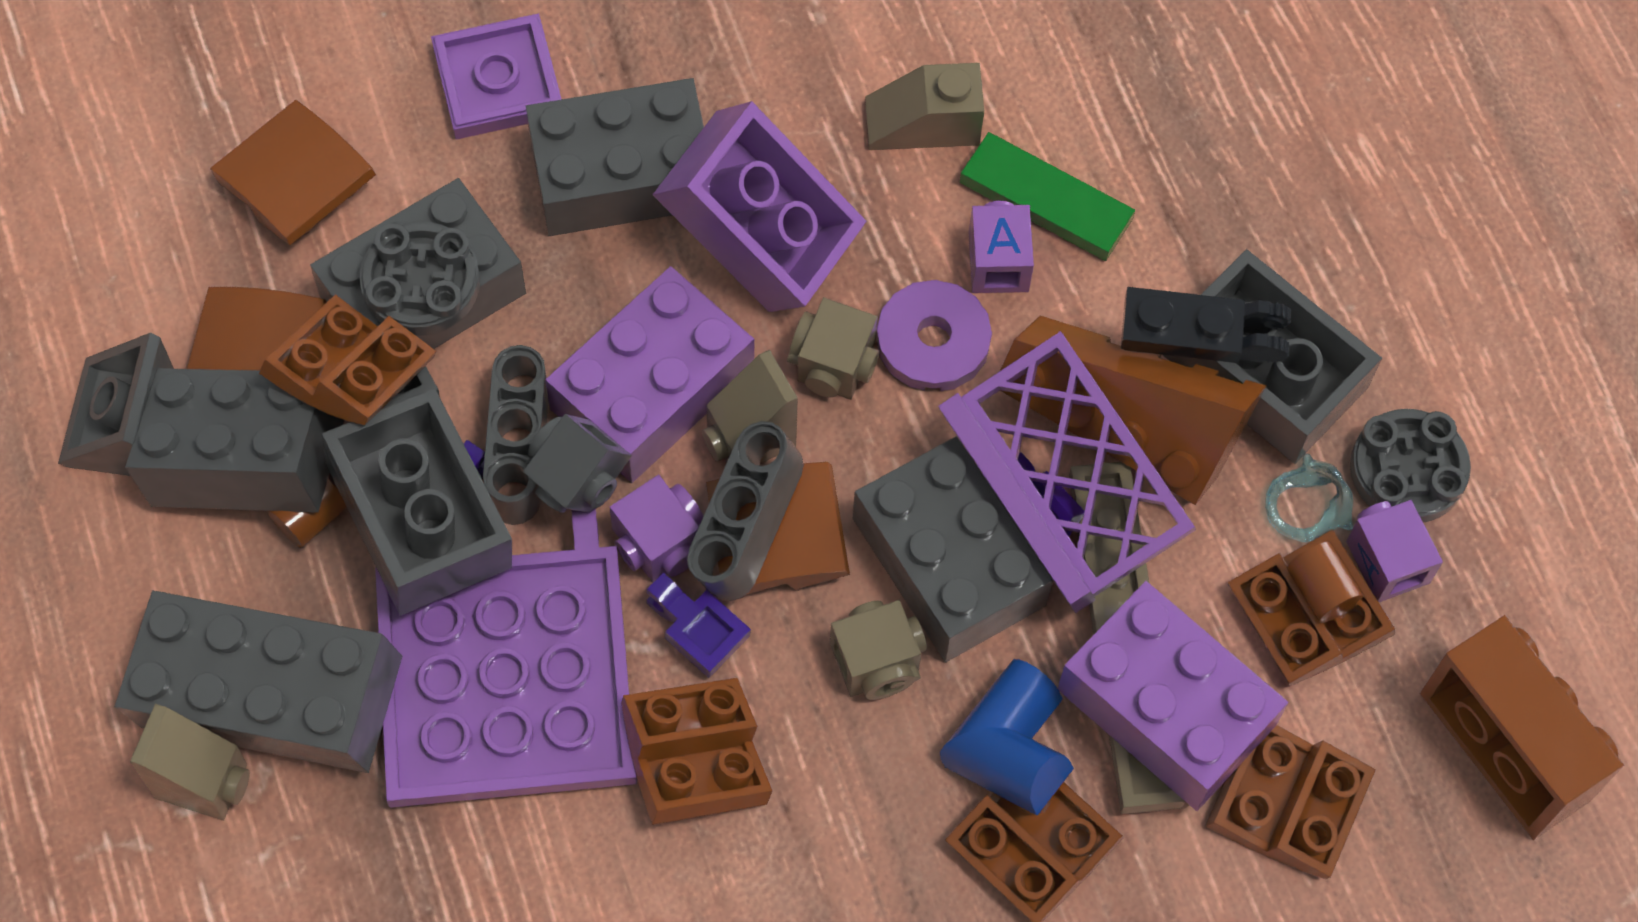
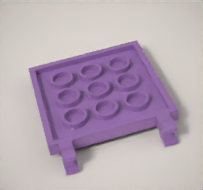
(511, 681)

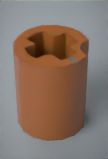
(303, 526)
(1325, 582)

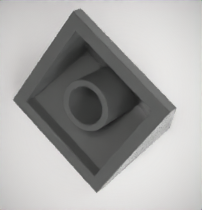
(111, 404)

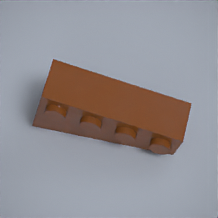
(1175, 412)

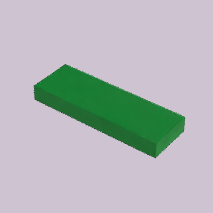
(1055, 197)

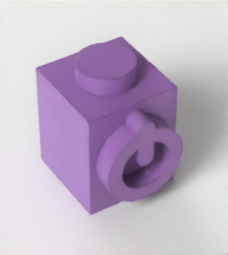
(656, 527)

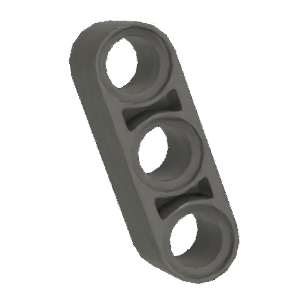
(508, 410)
(752, 537)

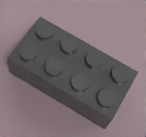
(263, 679)

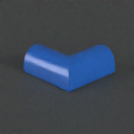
(997, 743)

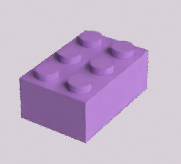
(760, 207)
(652, 369)
(1171, 695)

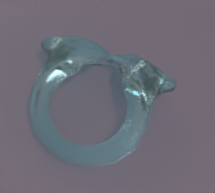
(1308, 475)

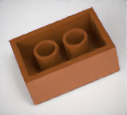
(1521, 726)

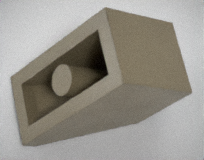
(927, 109)
(751, 397)
(189, 764)

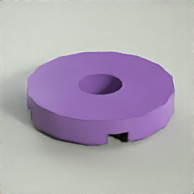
(941, 306)

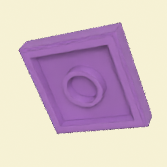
(494, 73)

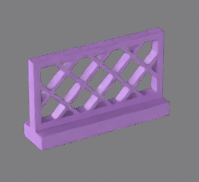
(1022, 499)

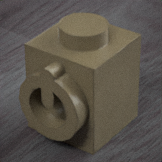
(834, 349)
(878, 649)

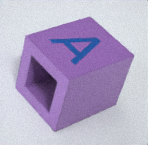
(1000, 248)
(1393, 549)

